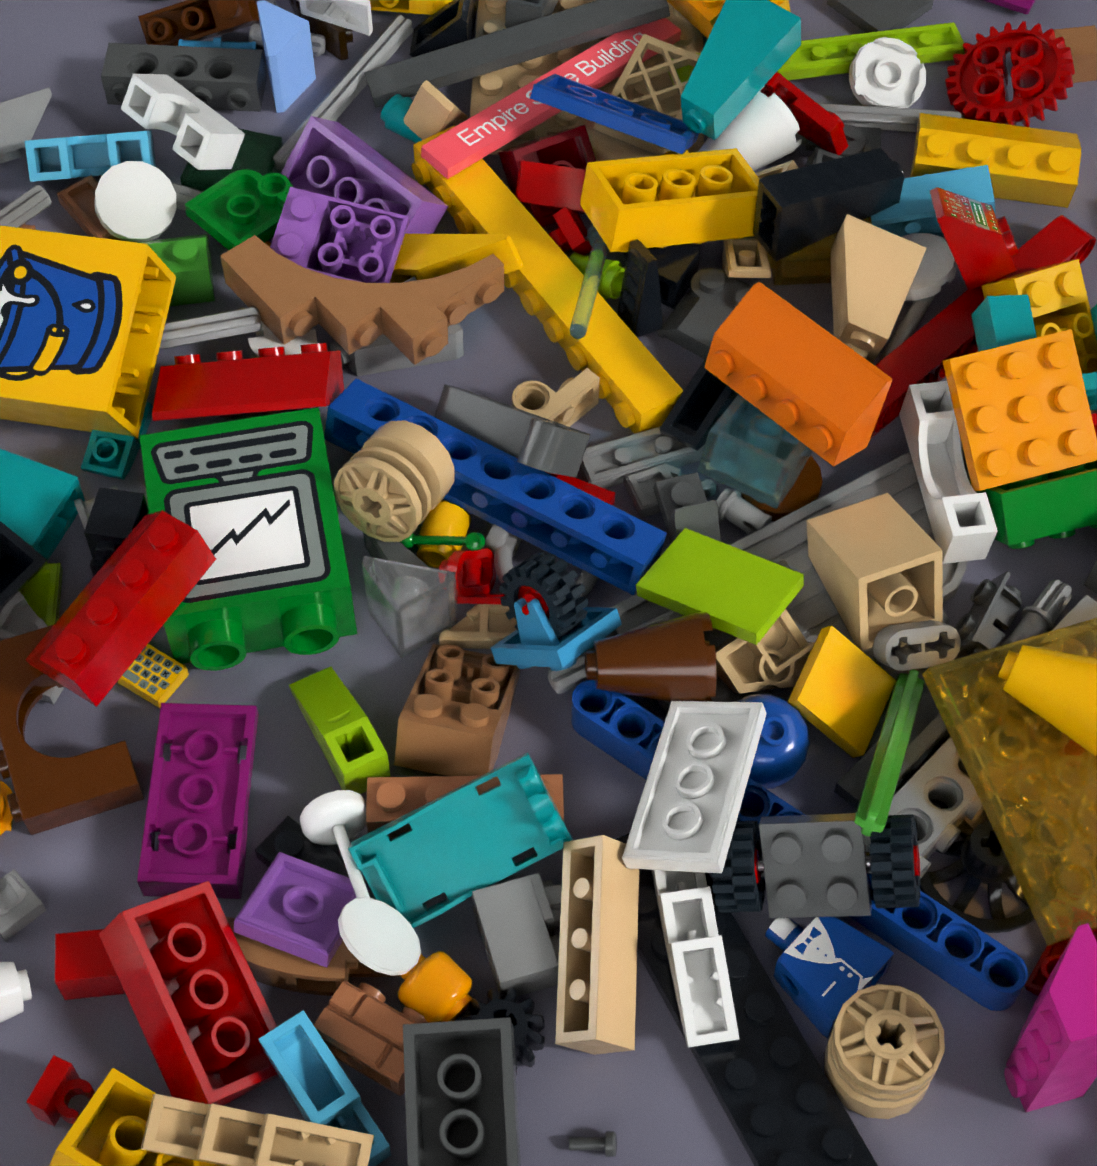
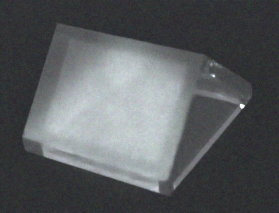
(409, 602)

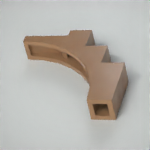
(356, 312)

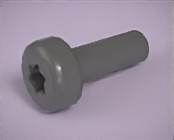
(606, 1144)

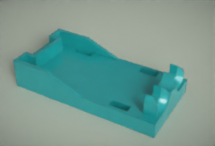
(461, 842)

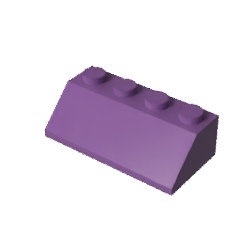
(344, 167)

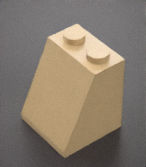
(869, 283)
(876, 567)

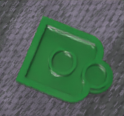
(240, 207)

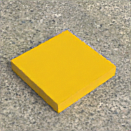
(842, 691)

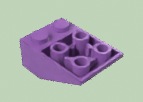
(339, 237)

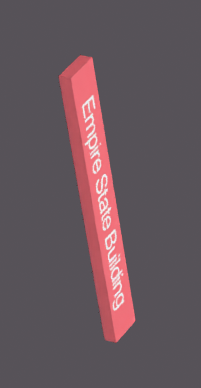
(518, 113)

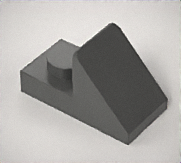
(686, 506)

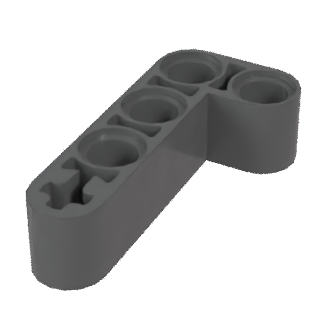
(524, 435)

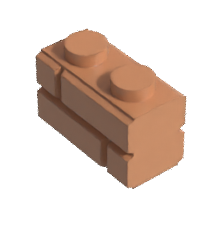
(367, 1033)

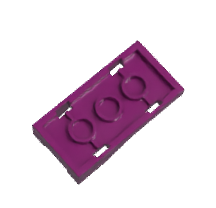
(199, 800)

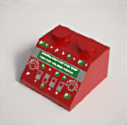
(975, 237)

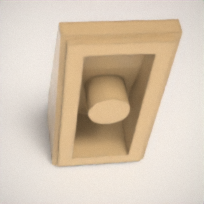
(745, 258)

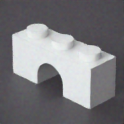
(201, 133)

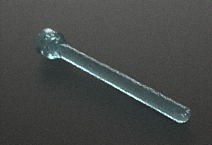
(589, 284)

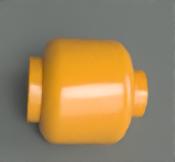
(436, 988)

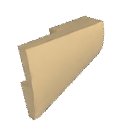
(769, 664)

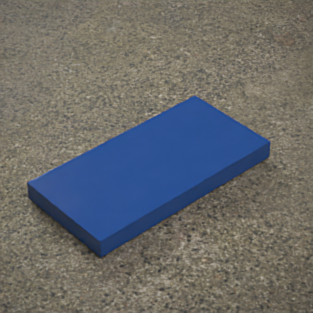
(614, 112)

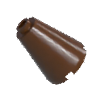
(657, 661)

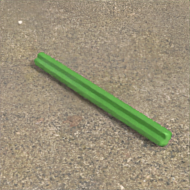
(889, 754)

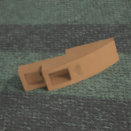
(297, 974)

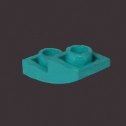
(114, 453)

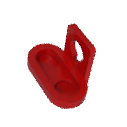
(474, 576)

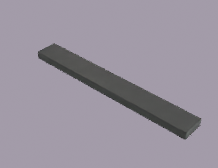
(512, 46)

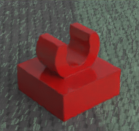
(571, 232)
(54, 1091)

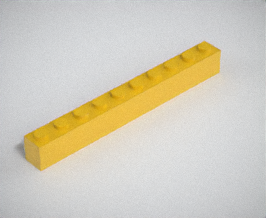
(549, 289)

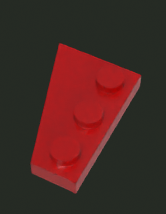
(813, 120)

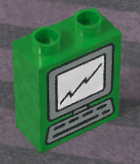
(273, 524)

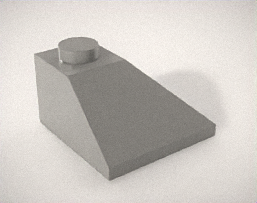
(19, 122)

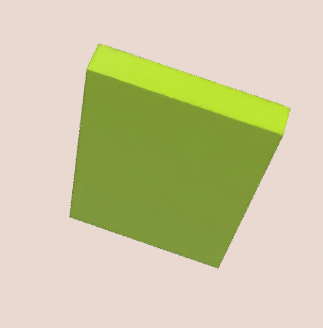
(730, 584)

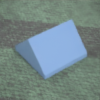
(286, 53)

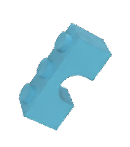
(86, 154)

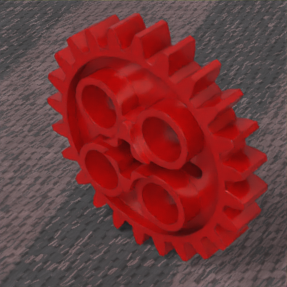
(1038, 75)

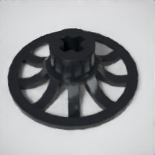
(987, 864)

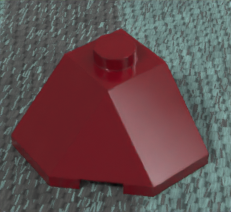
(564, 148)

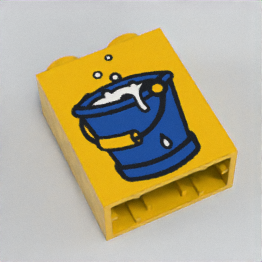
(79, 329)

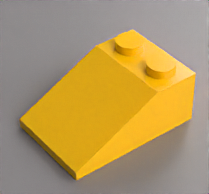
(113, 1129)

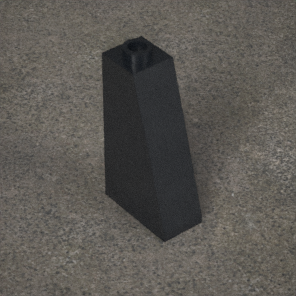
(813, 200)

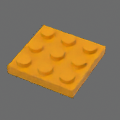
(1021, 410)

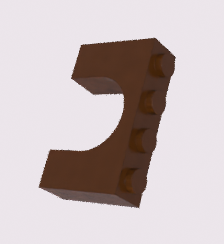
(47, 787)

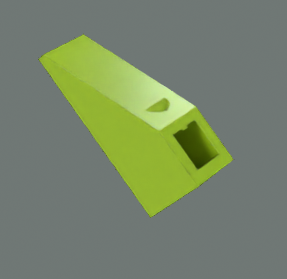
(341, 730)

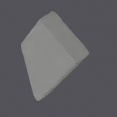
(641, 484)

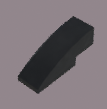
(698, 409)

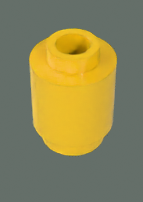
(443, 520)

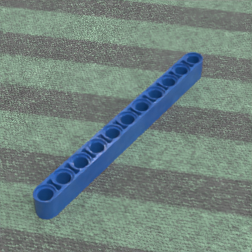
(923, 945)

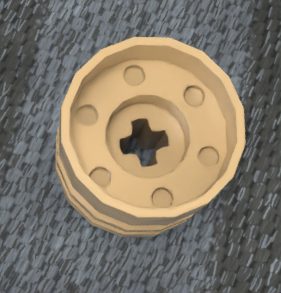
(394, 481)
(876, 1077)

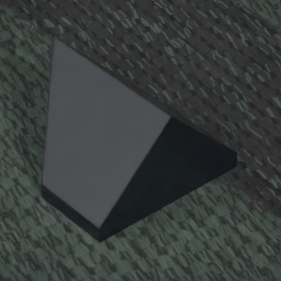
(445, 28)

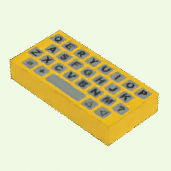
(154, 676)

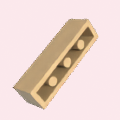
(597, 948)

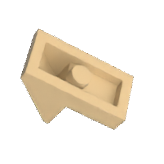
(432, 112)

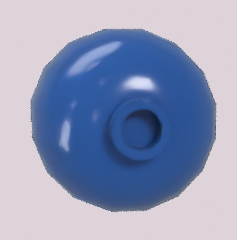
(781, 743)

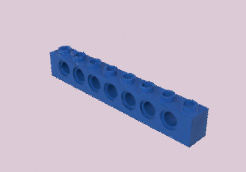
(511, 493)

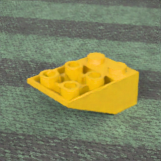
(1056, 303)

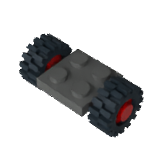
(819, 867)

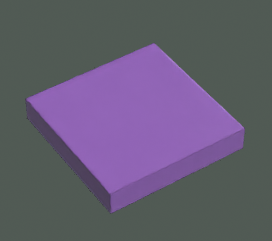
(297, 909)

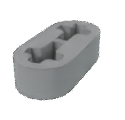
(917, 654)

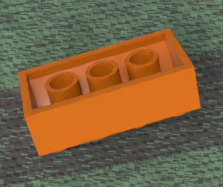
(798, 375)

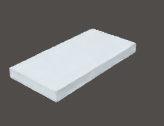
(695, 787)

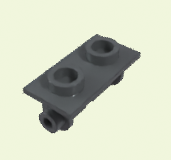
(992, 604)

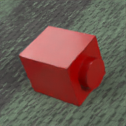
(84, 966)

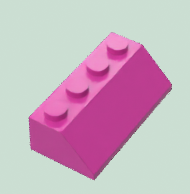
(1058, 1041)

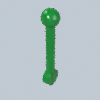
(473, 541)

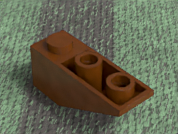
(197, 20)

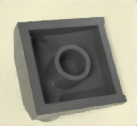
(703, 310)

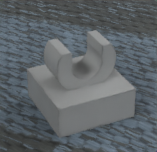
(17, 905)

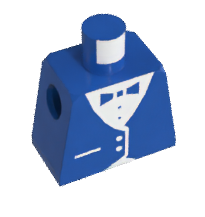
(825, 965)

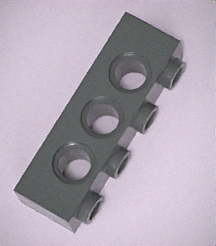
(214, 75)

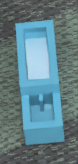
(319, 1082)

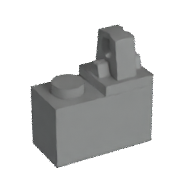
(518, 932)

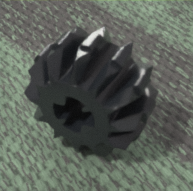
(525, 1023)

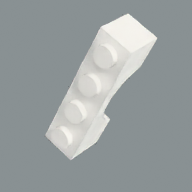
(957, 514)

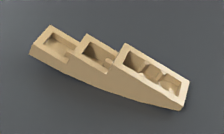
(248, 1138)

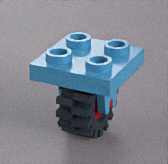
(550, 616)

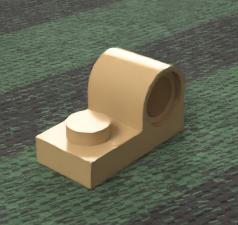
(565, 406)

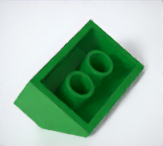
(1045, 505)

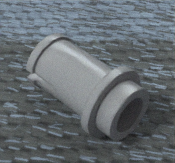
(740, 512)

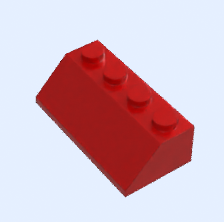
(248, 384)
(123, 606)
(192, 995)

